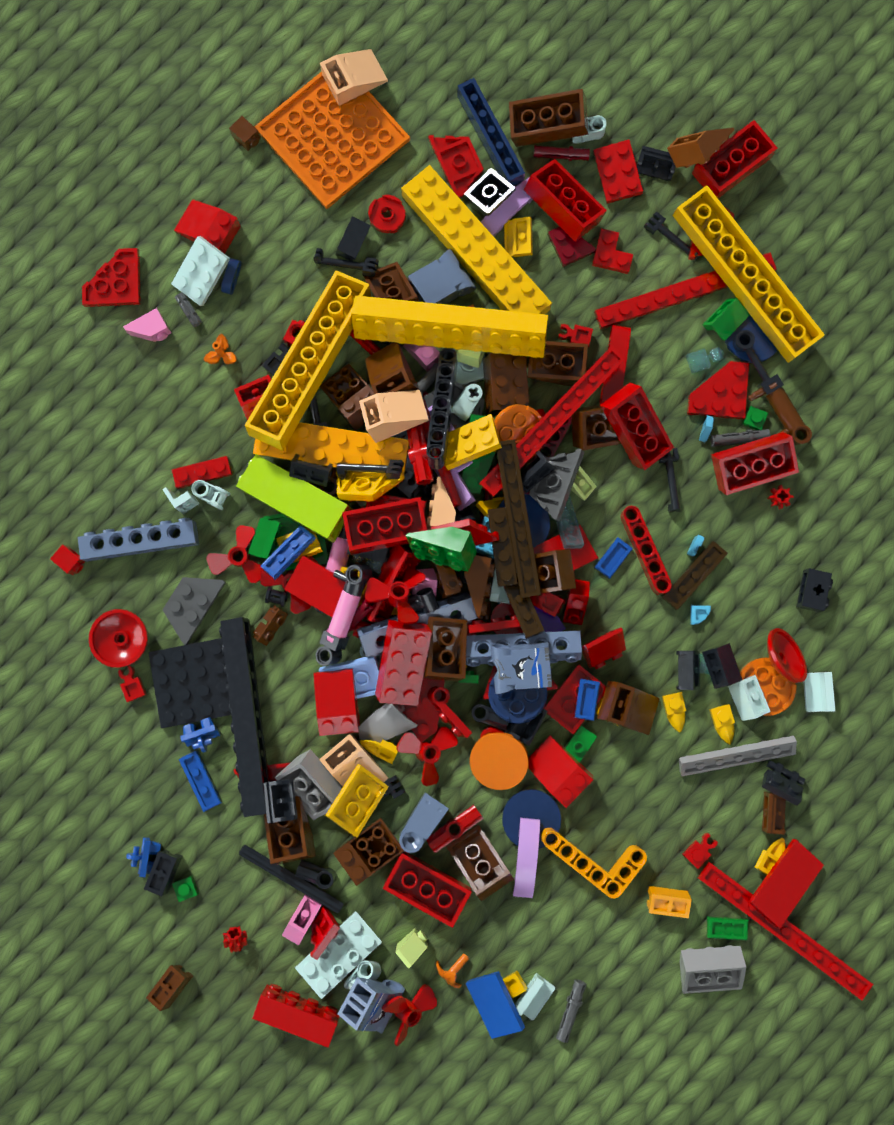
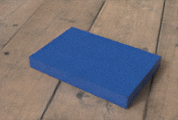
(495, 1005)

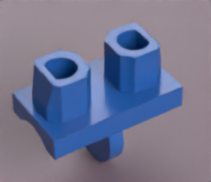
(201, 737)
(148, 847)

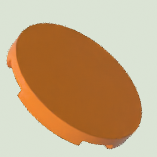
(516, 422)
(776, 689)
(499, 761)

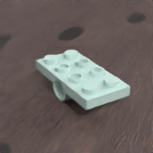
(341, 956)

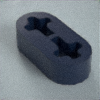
(231, 276)

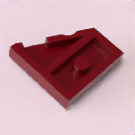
(567, 249)

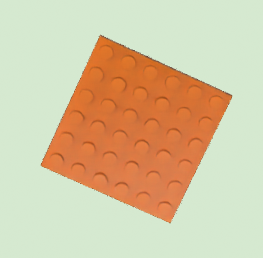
(330, 143)

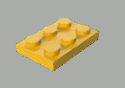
(472, 441)
(357, 800)

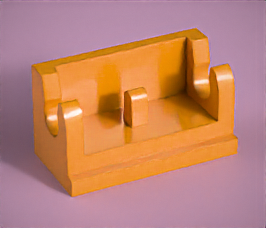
(669, 902)

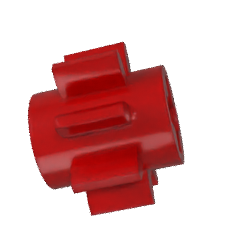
(783, 493)
(235, 939)

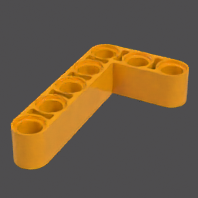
(590, 866)

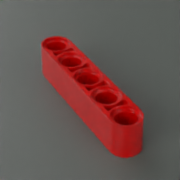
(620, 340)
(645, 540)

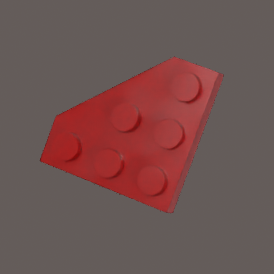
(115, 281)
(722, 394)
(425, 713)

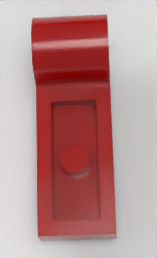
(446, 713)

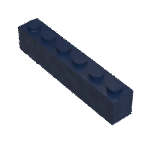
(490, 132)

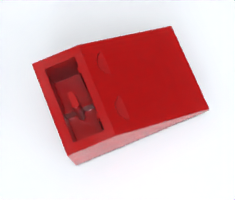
(250, 394)

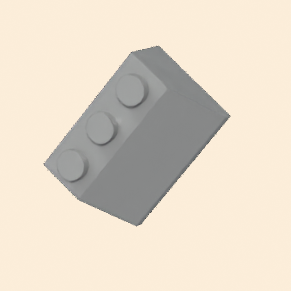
(312, 783)
(712, 969)

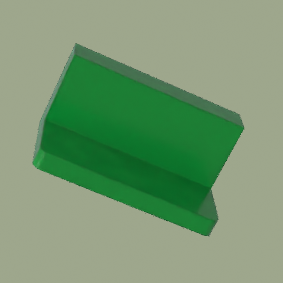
(726, 318)
(265, 538)

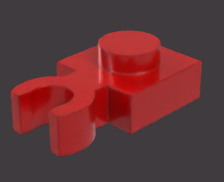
(577, 335)
(132, 687)
(698, 852)

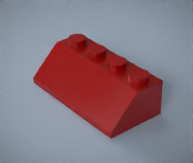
(393, 570)

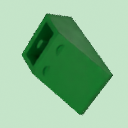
(444, 547)

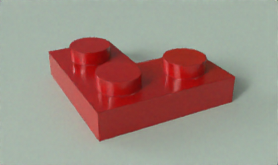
(609, 258)

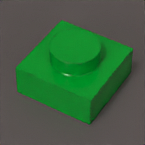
(755, 418)
(470, 678)
(185, 888)

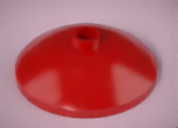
(105, 637)
(786, 656)

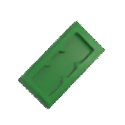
(580, 743)
(727, 928)

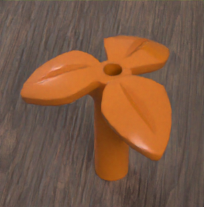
(220, 346)
(450, 975)

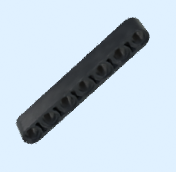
(444, 382)

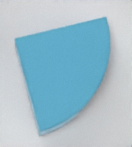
(706, 429)
(697, 541)
(699, 614)

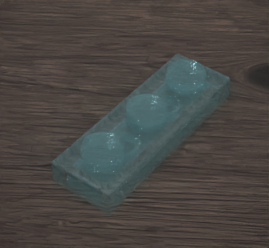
(569, 528)

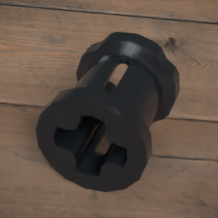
(269, 596)

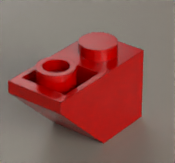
(576, 603)

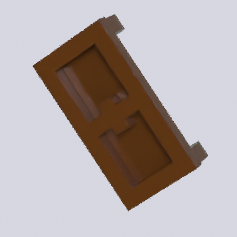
(773, 814)
(169, 987)

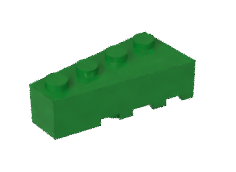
(479, 468)

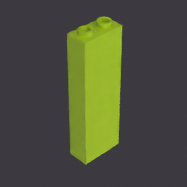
(293, 498)

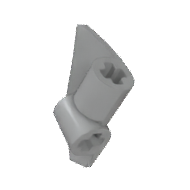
(385, 723)

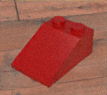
(210, 223)
(579, 556)
(604, 647)
(336, 702)
(559, 771)

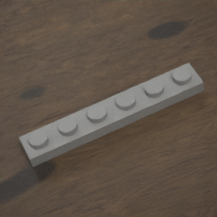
(737, 756)

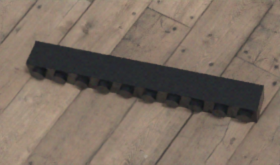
(245, 713)

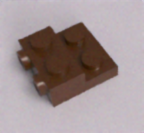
(447, 581)

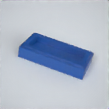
(613, 558)
(587, 699)

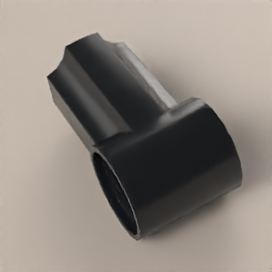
(423, 601)
(490, 717)
(313, 874)

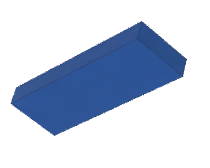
(288, 552)
(200, 781)

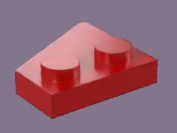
(323, 929)

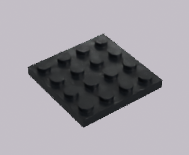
(190, 683)

